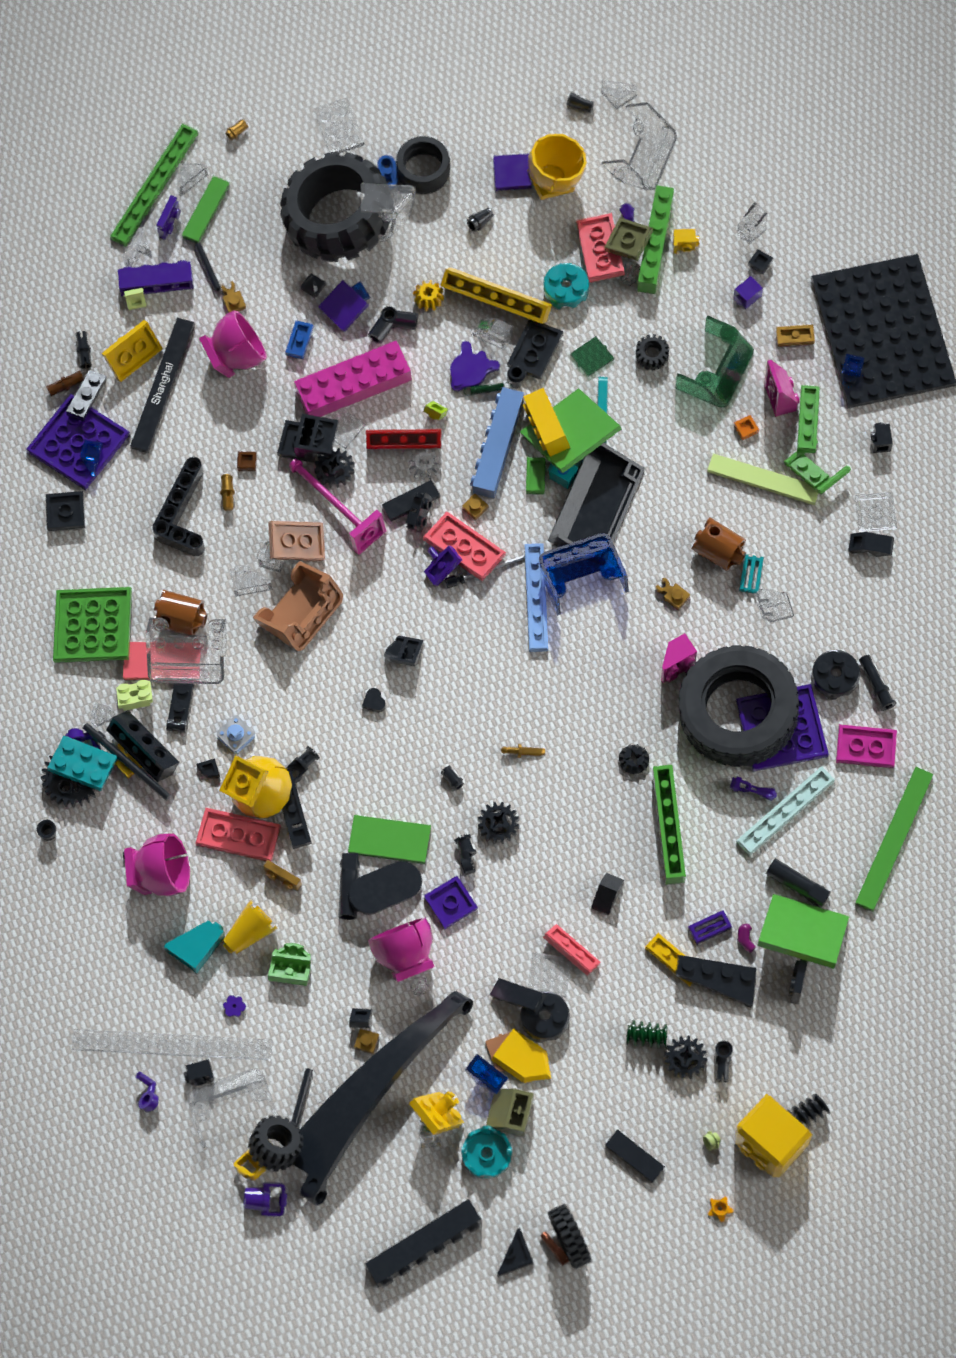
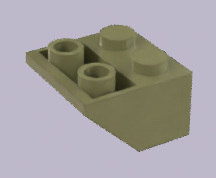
(510, 1111)

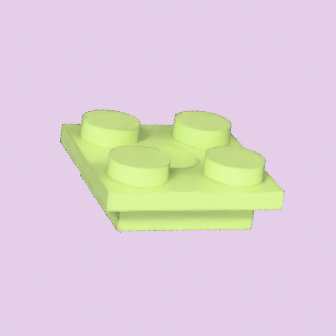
(134, 695)

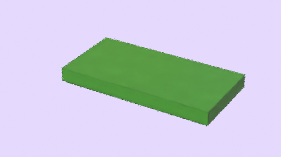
(389, 839)

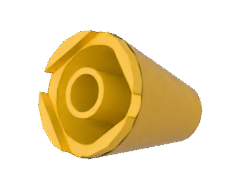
(248, 929)

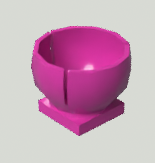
(233, 345)
(151, 873)
(404, 948)

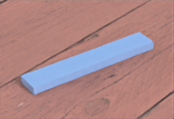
(536, 599)

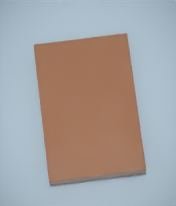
(296, 540)

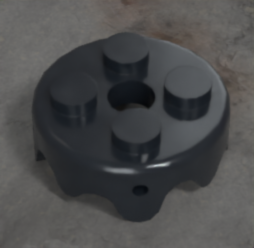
(834, 686)
(548, 1029)

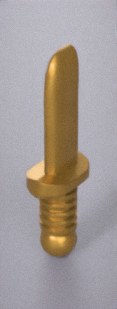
(523, 751)

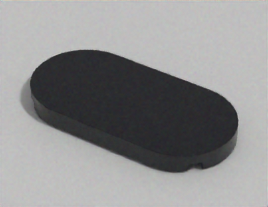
(384, 887)

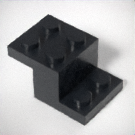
(307, 438)

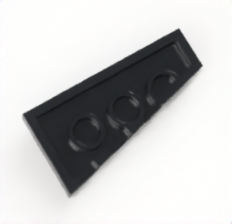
(728, 979)

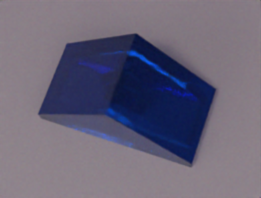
(485, 1074)

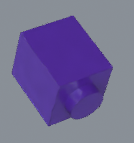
(748, 292)

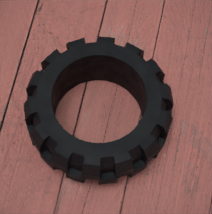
(314, 183)

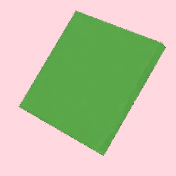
(583, 425)
(92, 624)
(803, 931)

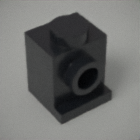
(881, 438)
(199, 1073)

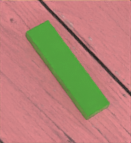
(205, 209)
(808, 419)

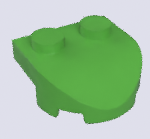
(290, 965)

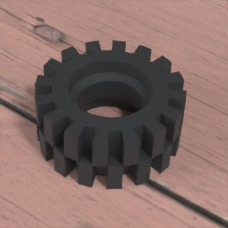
(655, 342)

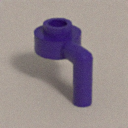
(81, 736)
(149, 1100)

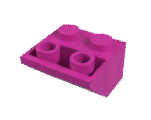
(678, 658)

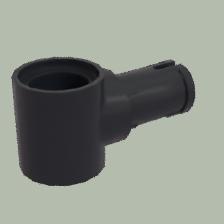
(723, 1061)

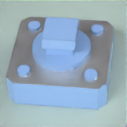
(235, 734)

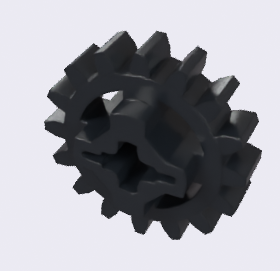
(340, 472)
(504, 828)
(693, 1058)

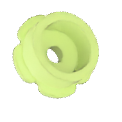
(711, 1140)

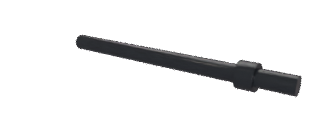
(100, 738)

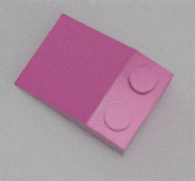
(780, 390)

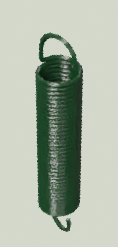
(486, 388)

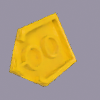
(522, 1058)

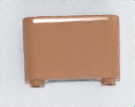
(302, 608)

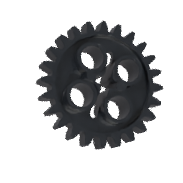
(54, 783)

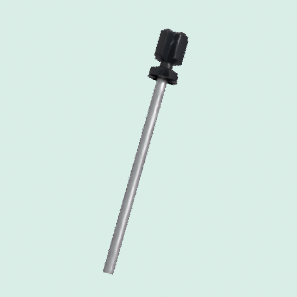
(452, 581)

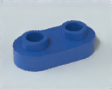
(389, 173)

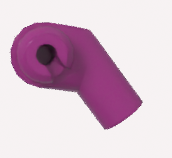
(743, 937)

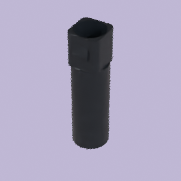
(349, 872)
(798, 883)

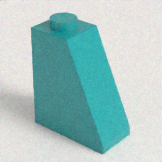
(196, 945)

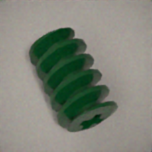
(647, 1034)

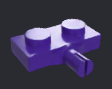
(441, 564)

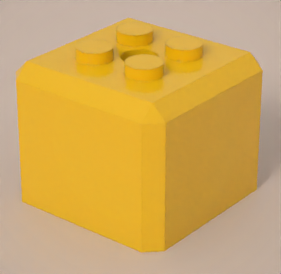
(771, 1136)

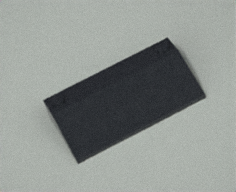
(597, 497)

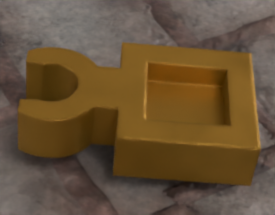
(232, 299)
(674, 595)

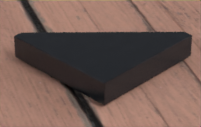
(516, 1255)

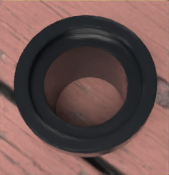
(46, 824)

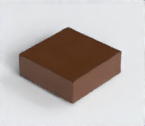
(246, 461)

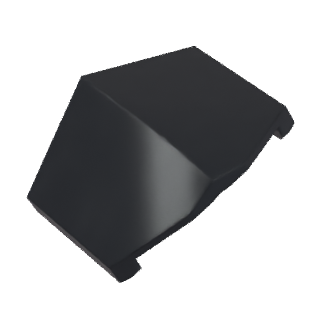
(404, 651)

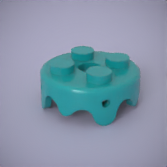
(566, 296)
(486, 1138)

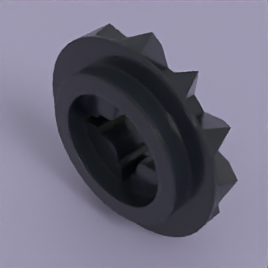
(628, 765)

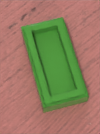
(535, 475)

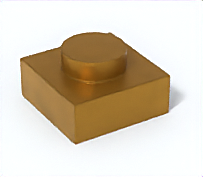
(475, 506)
(366, 1041)

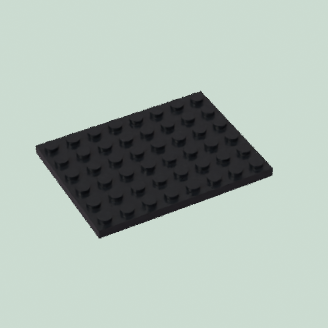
(890, 321)

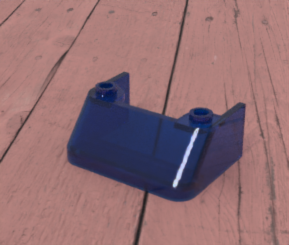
(579, 560)

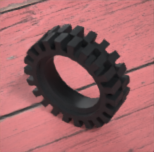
(569, 1236)

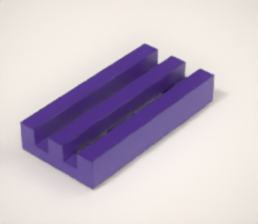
(728, 926)

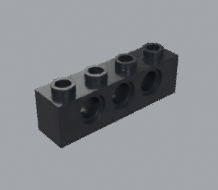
(142, 746)

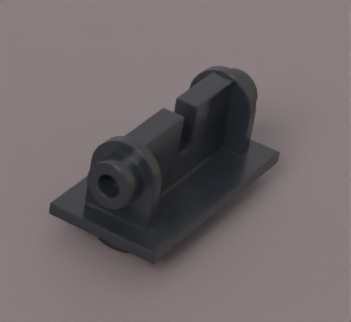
(422, 503)

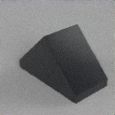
(607, 893)

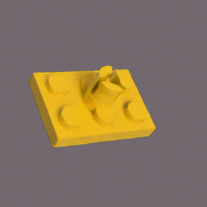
(132, 350)
(437, 1111)

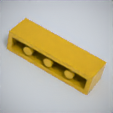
(546, 422)

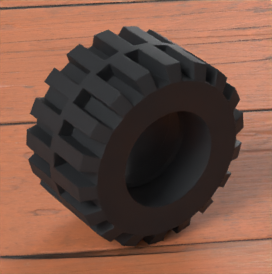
(270, 1155)

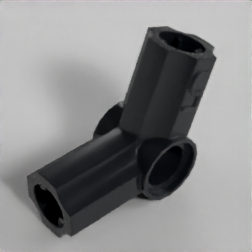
(400, 319)

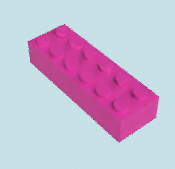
(353, 380)

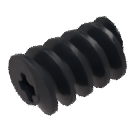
(810, 1109)

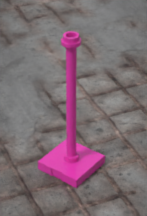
(365, 532)

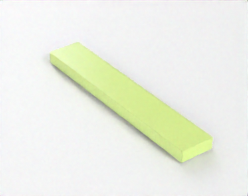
(762, 479)

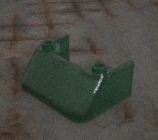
(722, 385)

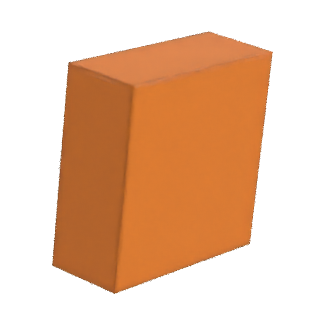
(746, 427)

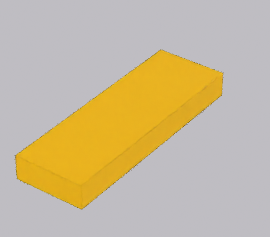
(665, 953)

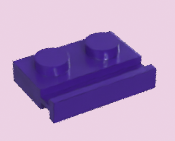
(166, 221)

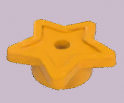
(723, 1203)

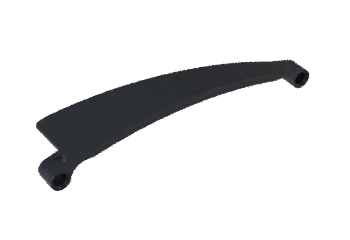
(344, 1113)

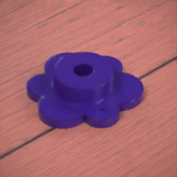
(234, 1001)

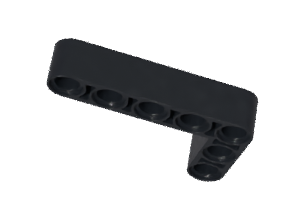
(177, 509)

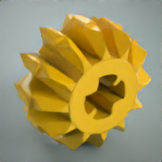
(433, 300)

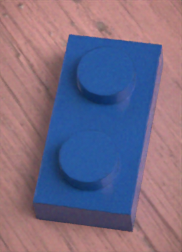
(299, 339)

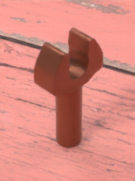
(557, 1251)

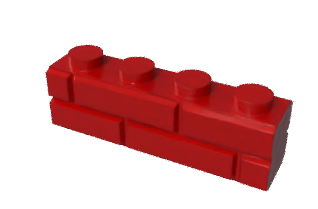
(403, 438)

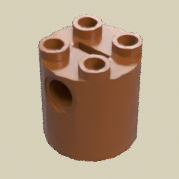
(719, 545)
(181, 612)

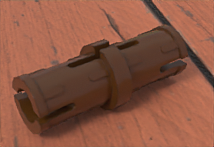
(65, 383)

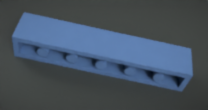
(498, 442)

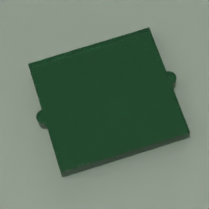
(592, 356)

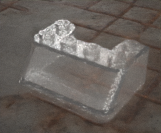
(186, 657)

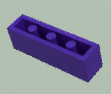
(156, 278)

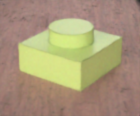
(135, 298)

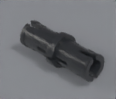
(83, 350)

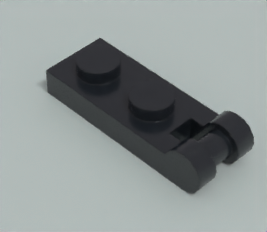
(180, 707)

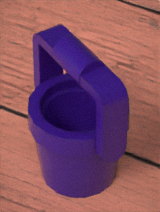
(259, 1198)

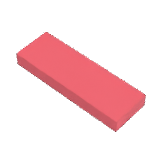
(571, 949)

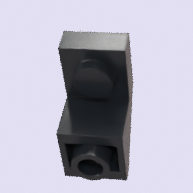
(874, 543)

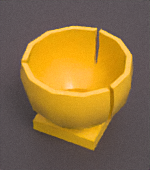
(556, 165)
(257, 785)

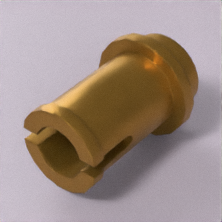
(235, 130)

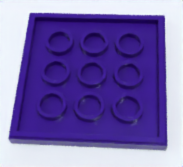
(62, 441)
(808, 737)

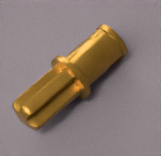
(227, 491)

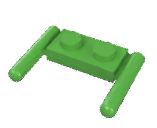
(812, 474)

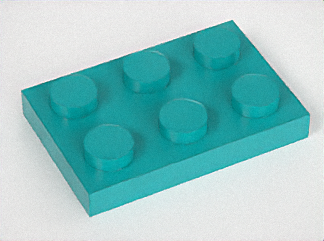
(82, 763)

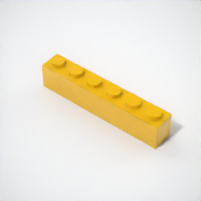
(496, 295)

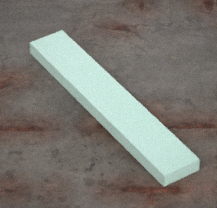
(785, 811)

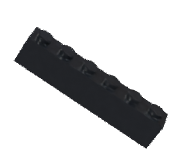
(423, 1243)

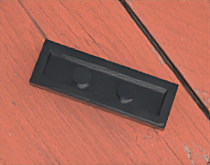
(402, 504)
(517, 995)
(635, 1156)

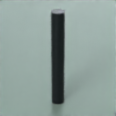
(208, 268)
(302, 1096)

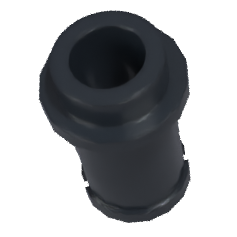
(453, 779)

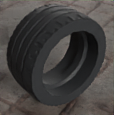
(423, 145)

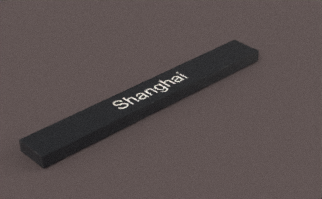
(162, 385)

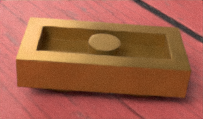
(795, 335)
(288, 880)

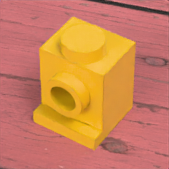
(684, 240)

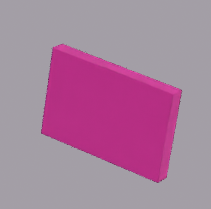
(866, 746)

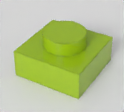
(435, 410)

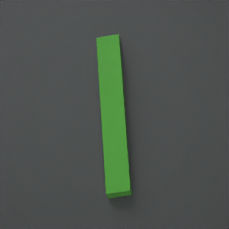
(154, 185)
(894, 839)

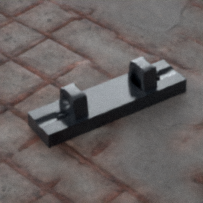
(293, 816)

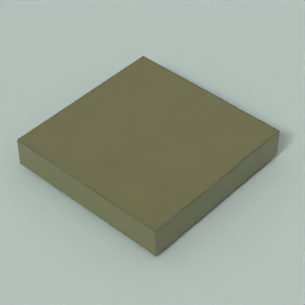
(628, 239)

